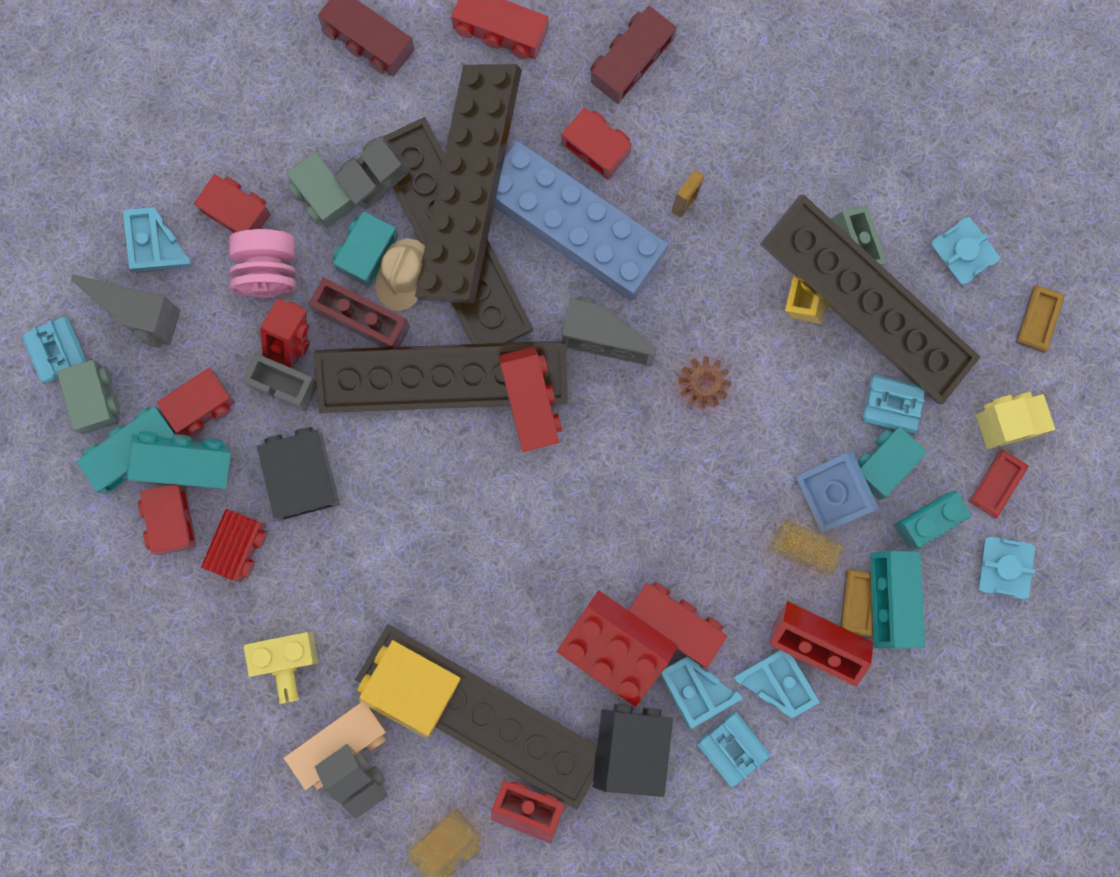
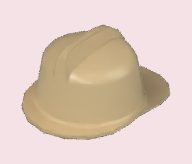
(399, 274)

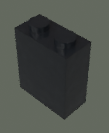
(297, 474)
(632, 751)

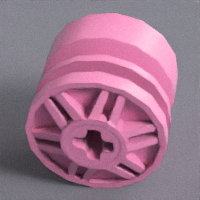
(262, 263)

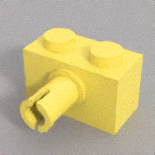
(282, 658)

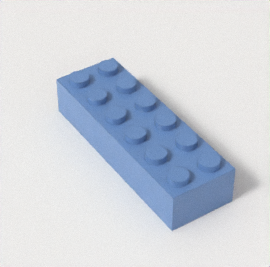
(577, 222)

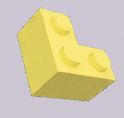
(1014, 419)

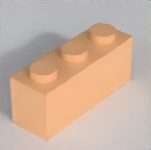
(357, 728)

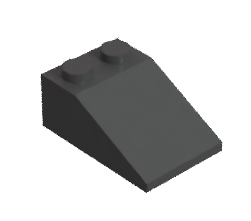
(144, 313)
(599, 332)

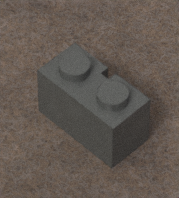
(372, 173)
(280, 382)
(352, 780)

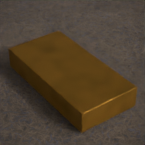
(688, 193)
(1040, 318)
(857, 603)

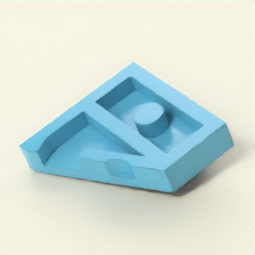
(151, 242)
(780, 683)
(696, 692)

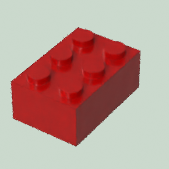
(617, 648)

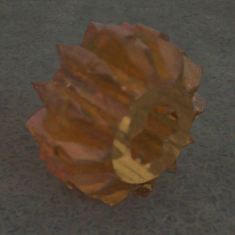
(713, 391)

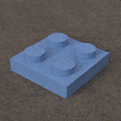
(837, 492)

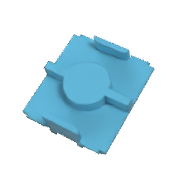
(965, 250)
(53, 348)
(893, 404)
(1007, 567)
(733, 749)

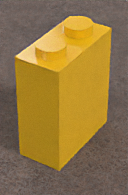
(408, 689)

